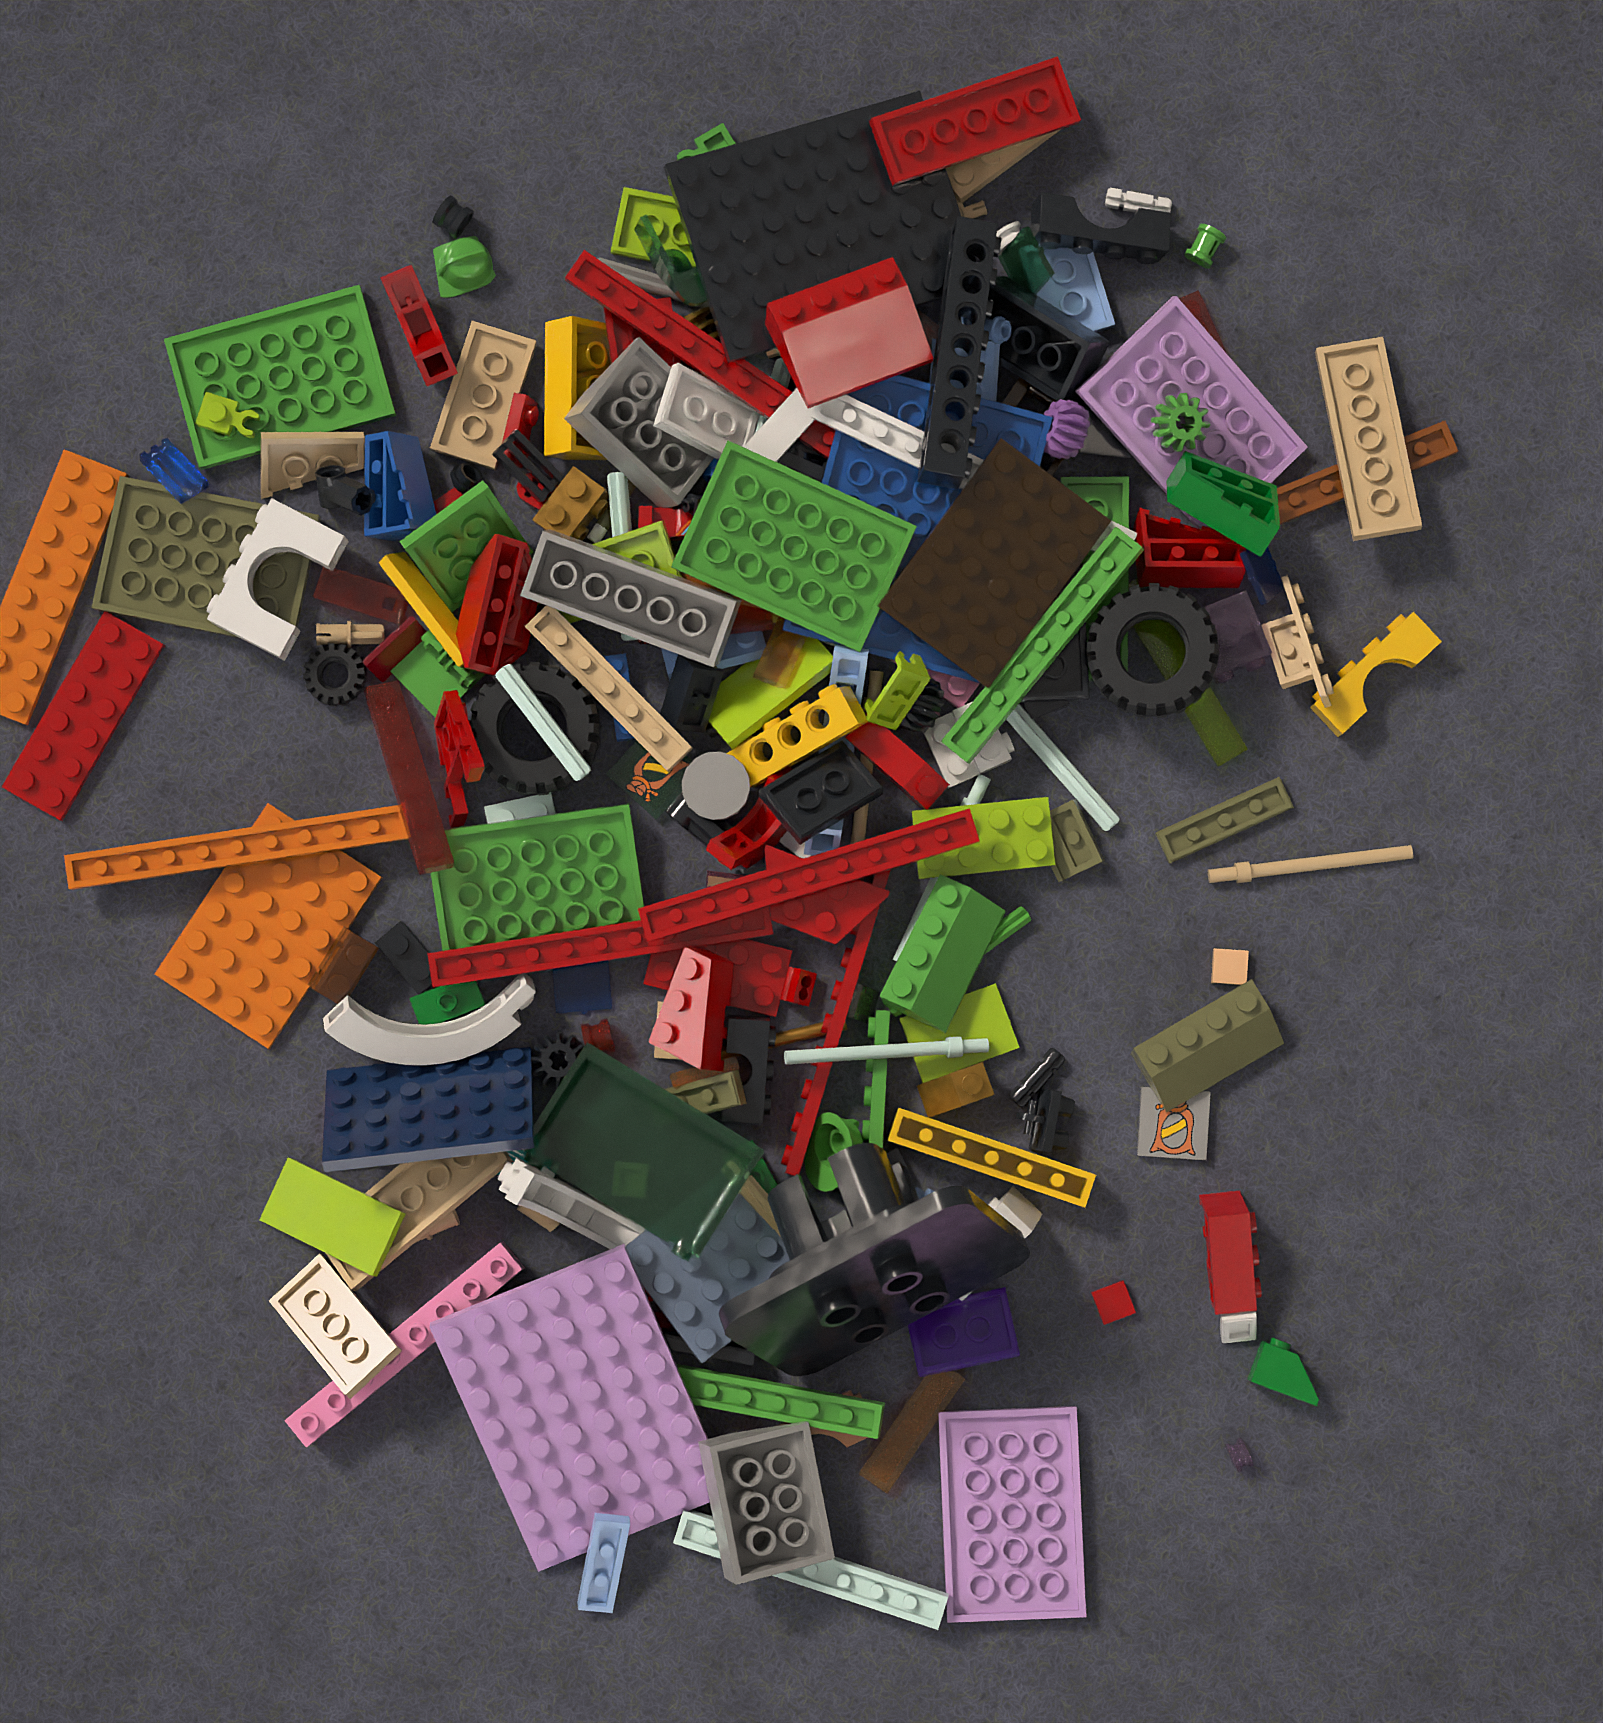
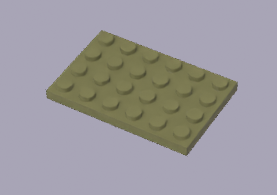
(172, 558)

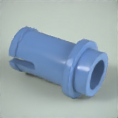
(998, 329)

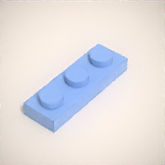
(603, 1562)

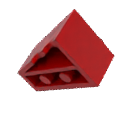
(1230, 1252)

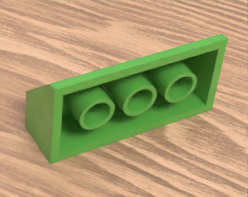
(942, 954)

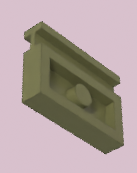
(1072, 841)

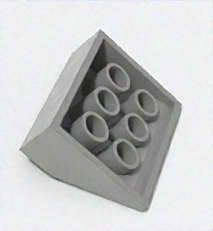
(619, 421)
(766, 1501)

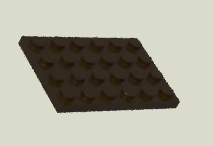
(994, 563)

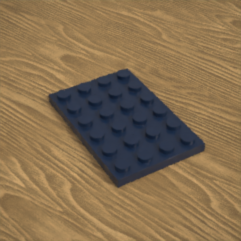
(428, 1110)

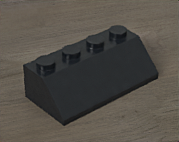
(1044, 342)

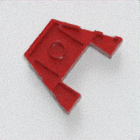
(457, 752)

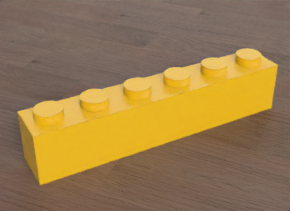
(991, 1157)

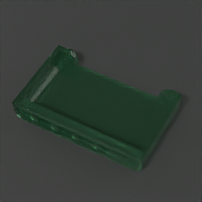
(642, 1152)

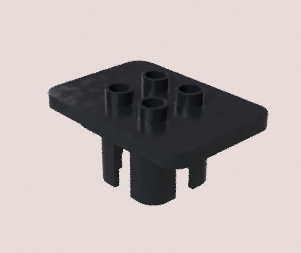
(867, 1265)

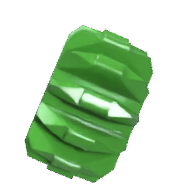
(1193, 422)

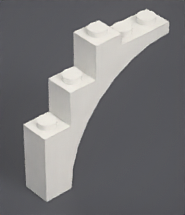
(566, 1205)

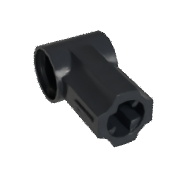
(339, 491)
(701, 827)

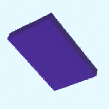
(964, 1334)

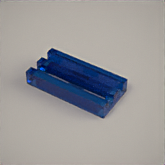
(196, 476)

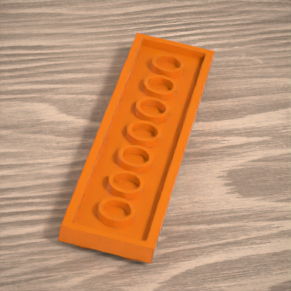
(51, 578)

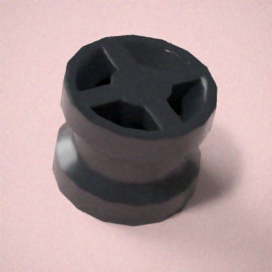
(452, 216)

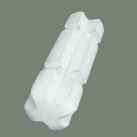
(1132, 201)

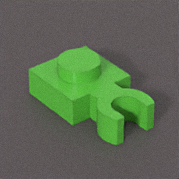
(711, 140)

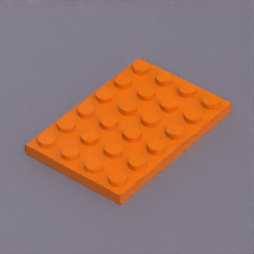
(266, 935)

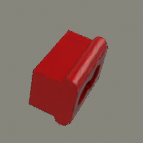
(798, 986)

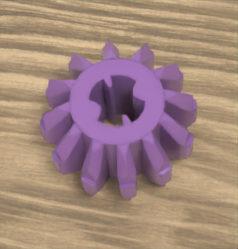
(1066, 429)

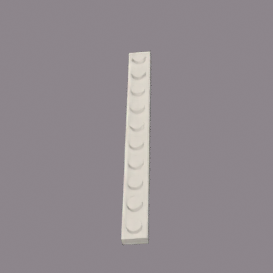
(896, 438)

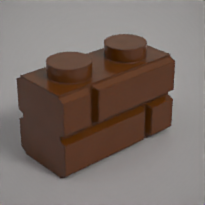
(343, 965)

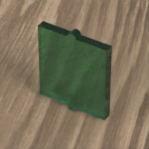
(1026, 262)

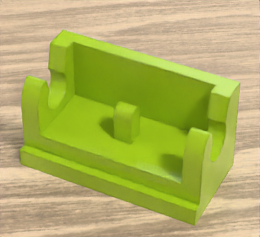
(898, 693)

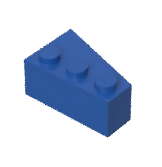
(400, 485)

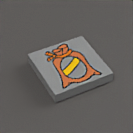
(1173, 1134)

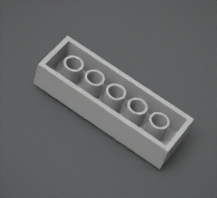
(631, 597)

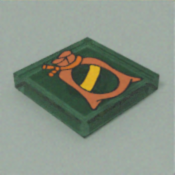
(647, 779)

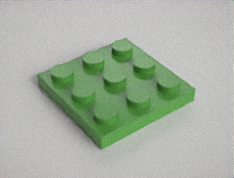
(454, 540)

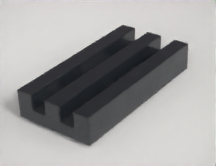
(532, 451)

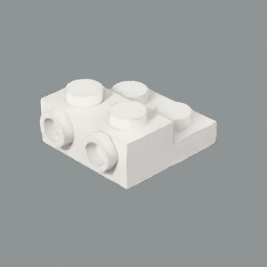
(953, 767)

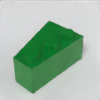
(1226, 500)

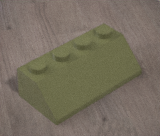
(1208, 1046)

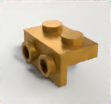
(573, 505)

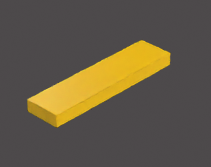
(424, 601)

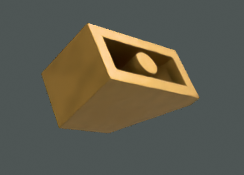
(955, 1090)

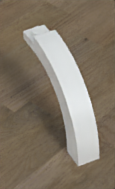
(430, 1043)

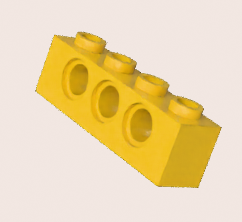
(844, 717)

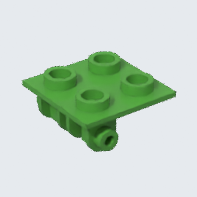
(431, 671)

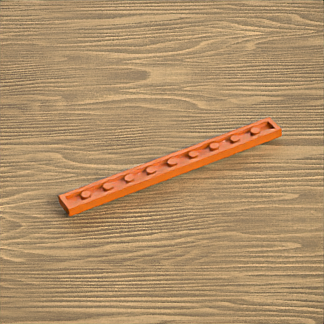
(234, 847)

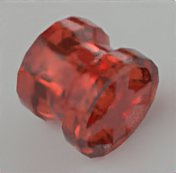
(599, 1035)

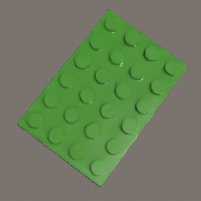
(293, 365)
(793, 546)
(538, 877)

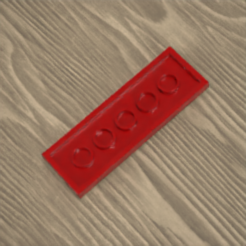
(974, 120)
(83, 716)

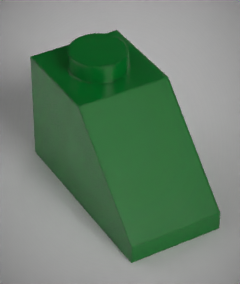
(1282, 1371)

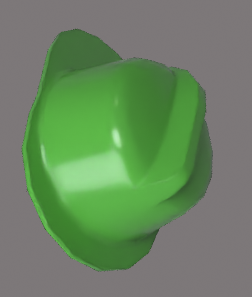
(462, 266)
(828, 1137)

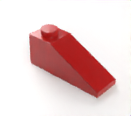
(898, 763)

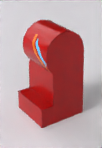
(675, 520)

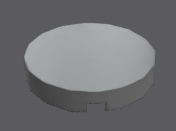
(716, 786)

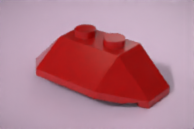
(493, 612)

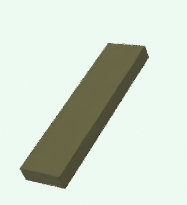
(1224, 820)

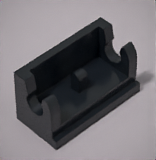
(691, 695)

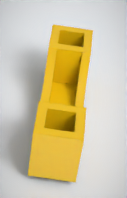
(1406, 644)

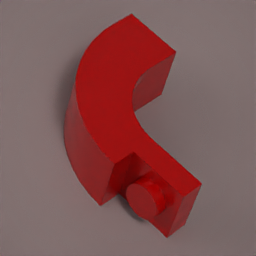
(419, 325)
(747, 840)

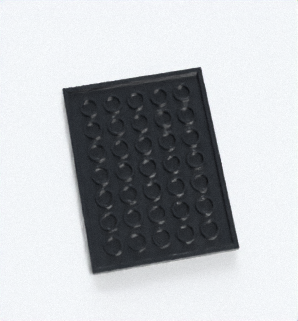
(803, 212)

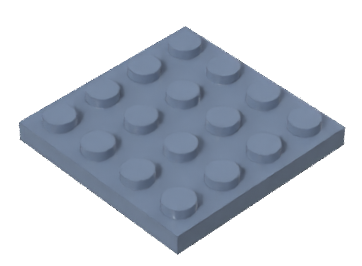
(692, 1292)

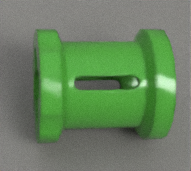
(1205, 245)

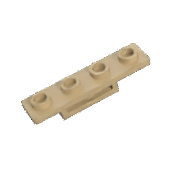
(1291, 647)

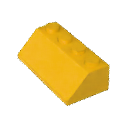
(573, 361)

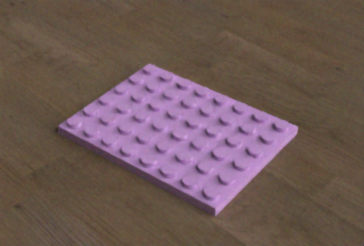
(577, 1404)

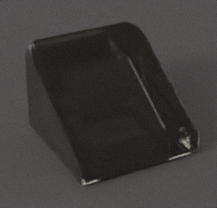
(863, 1003)

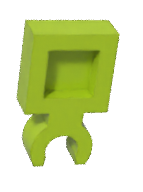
(222, 414)

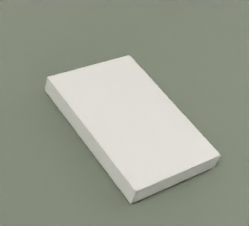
(703, 413)

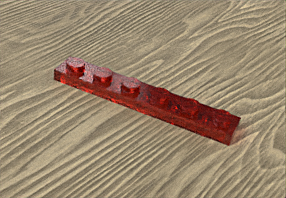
(409, 777)

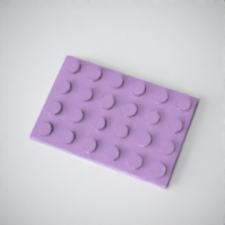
(1176, 357)
(1012, 1514)

